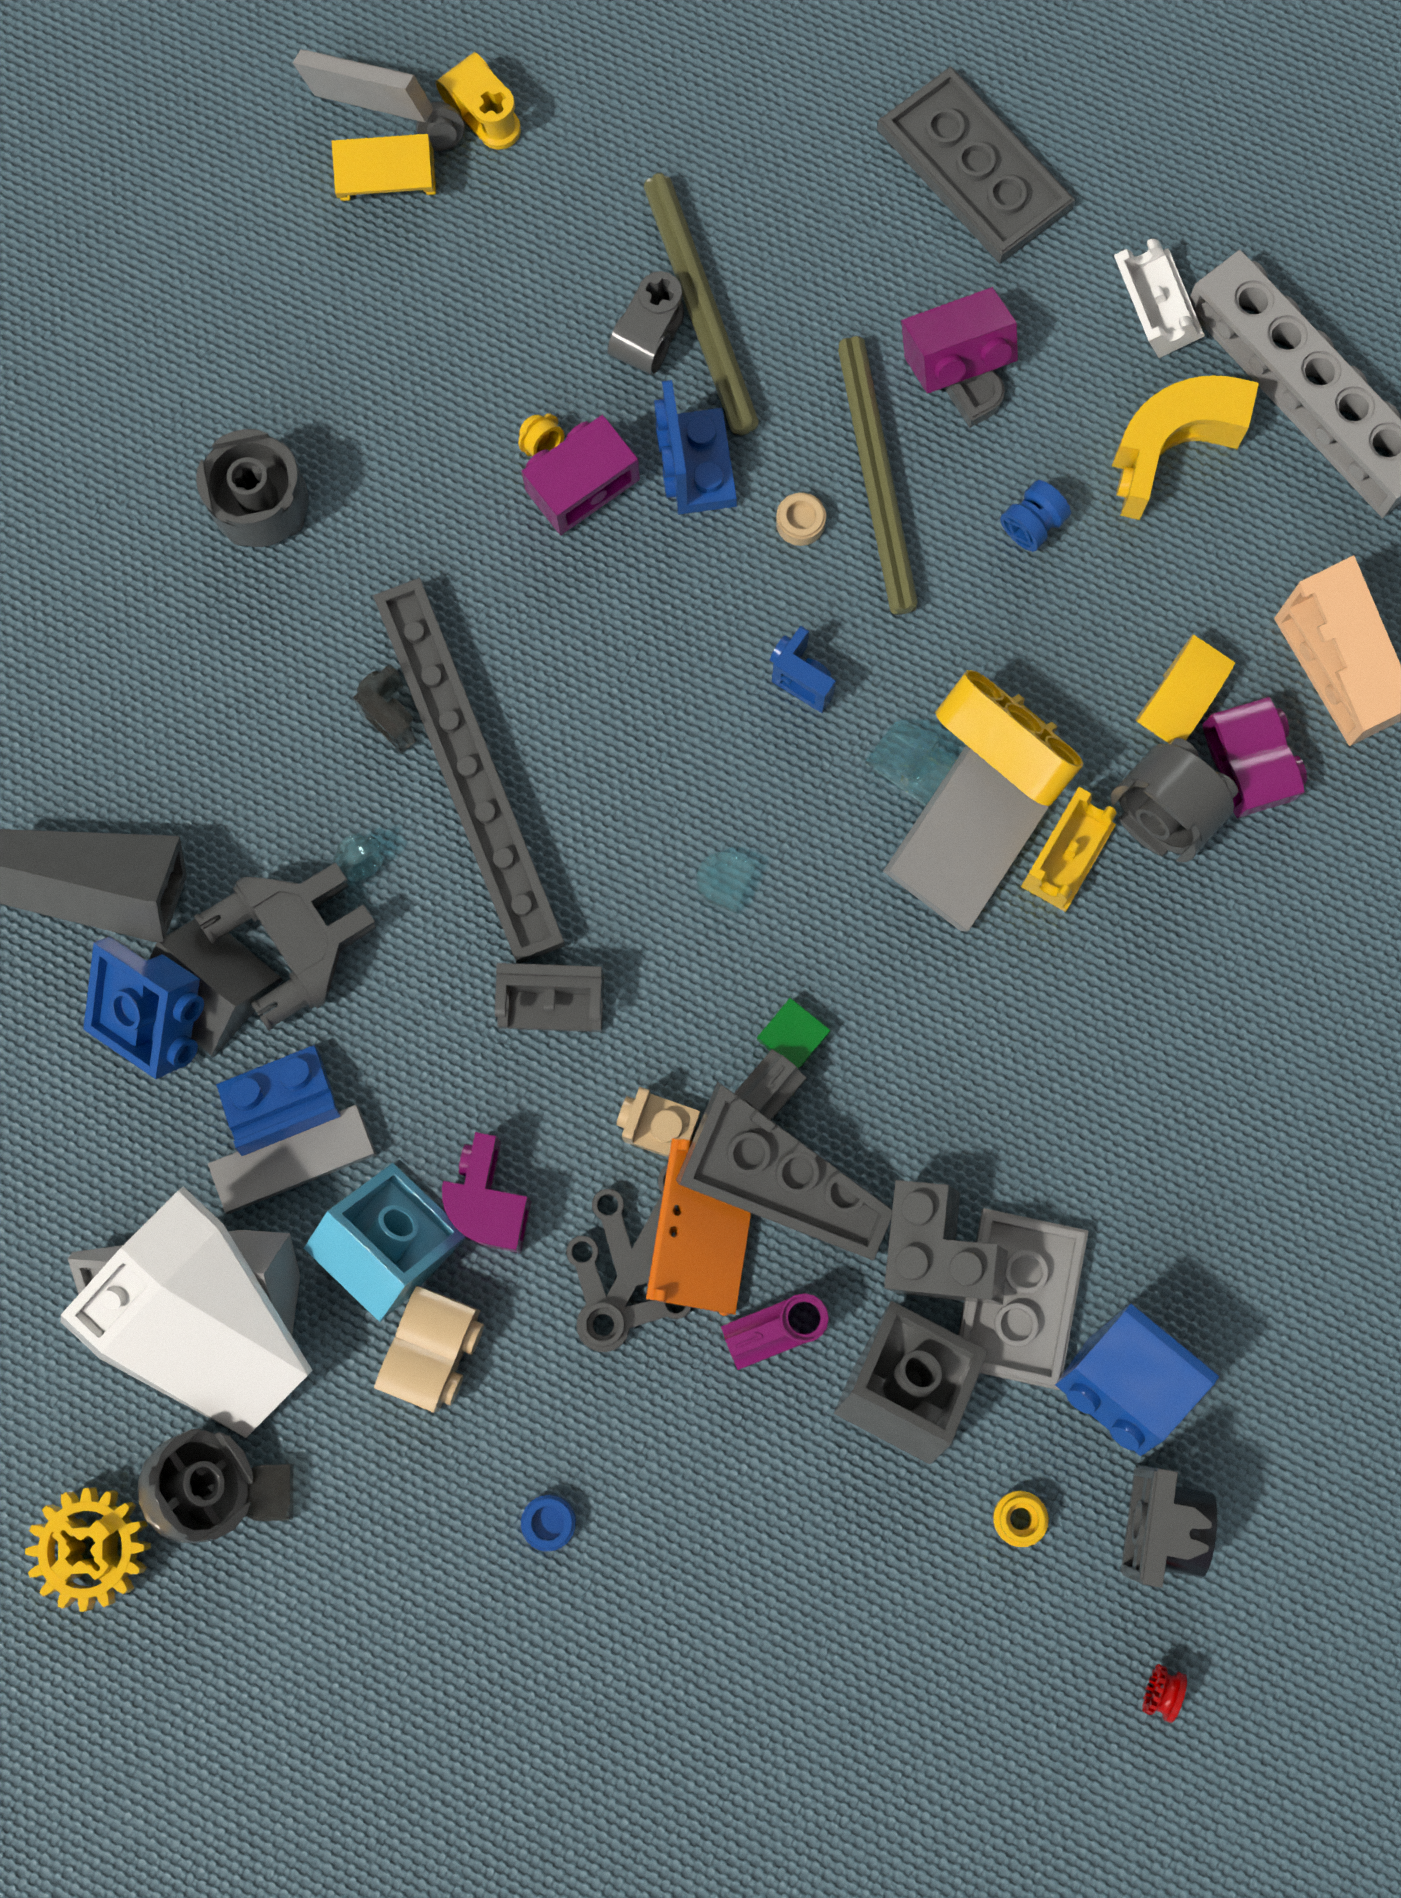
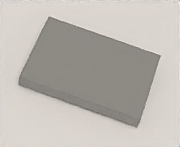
(965, 840)
(1033, 1326)

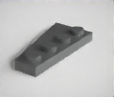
(770, 1173)

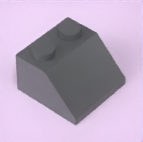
(911, 1383)

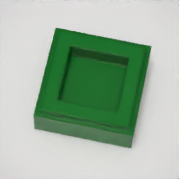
(793, 1033)

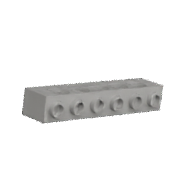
(1283, 377)

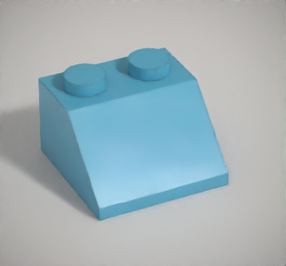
(384, 1241)

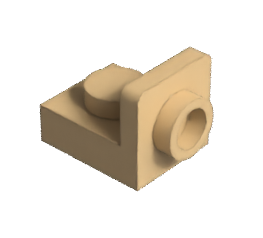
(654, 1121)

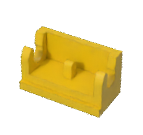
(383, 165)
(1070, 851)

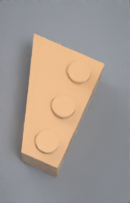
(1344, 649)

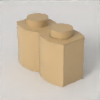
(429, 1349)

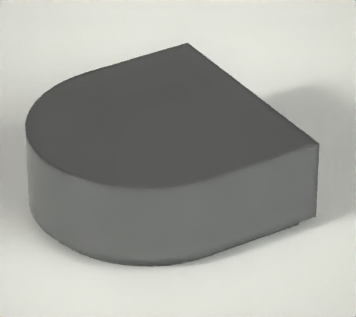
(977, 397)

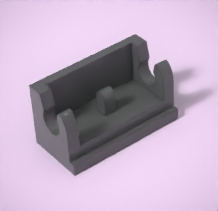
(549, 997)

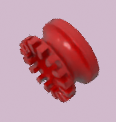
(1165, 1694)

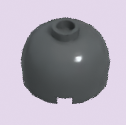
(195, 1486)

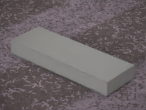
(363, 85)
(292, 1162)

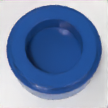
(548, 1522)

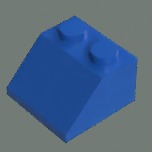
(1135, 1380)

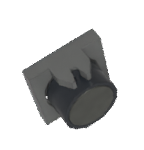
(1167, 1528)

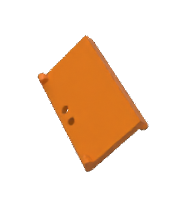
(706, 1254)

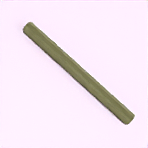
(701, 305)
(877, 476)

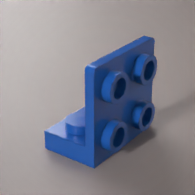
(694, 456)

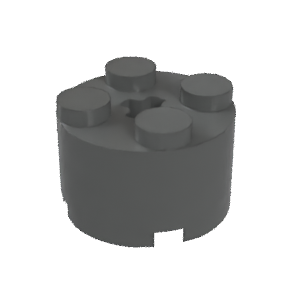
(253, 488)
(1174, 800)

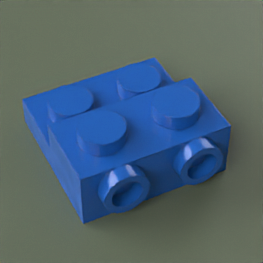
(142, 1007)

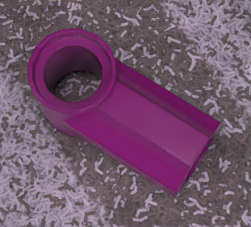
(770, 1331)

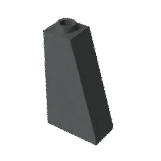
(94, 878)

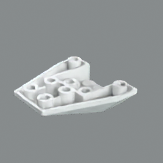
(190, 1319)

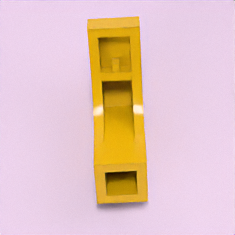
(1191, 410)

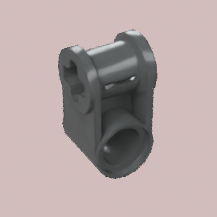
(649, 323)

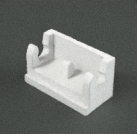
(1159, 298)

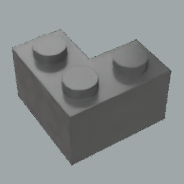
(929, 1259)

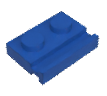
(278, 1100)

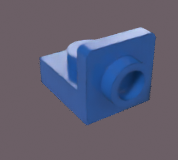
(803, 679)

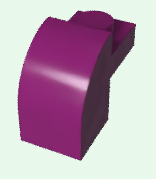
(478, 1211)

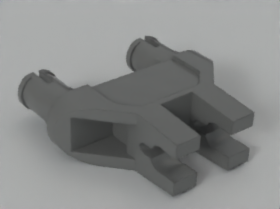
(296, 930)

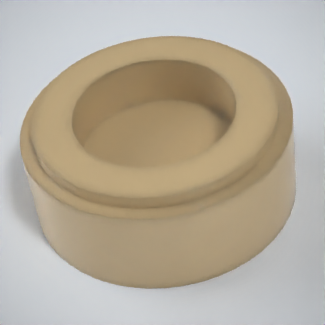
(800, 519)

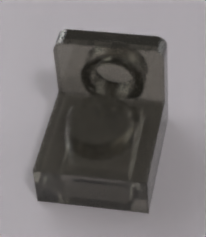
(385, 716)

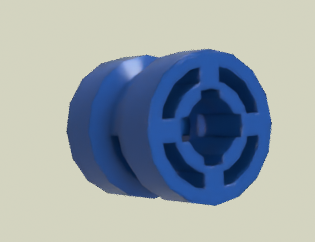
(1035, 515)

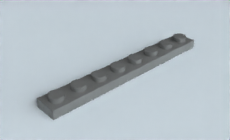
(469, 772)

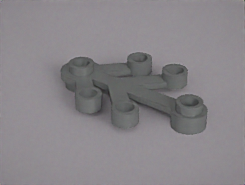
(632, 1270)

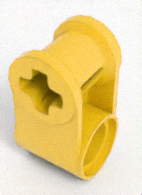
(482, 101)

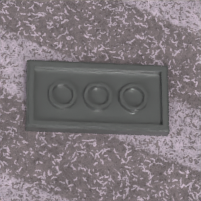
(975, 164)

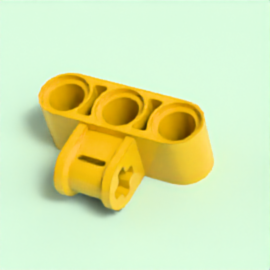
(1009, 737)

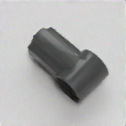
(771, 1084)

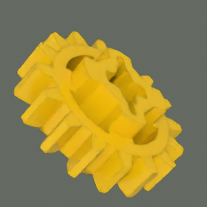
(105, 1564)

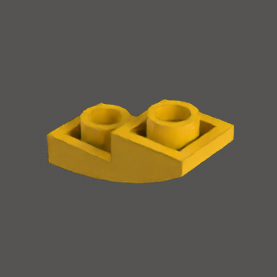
(1186, 691)

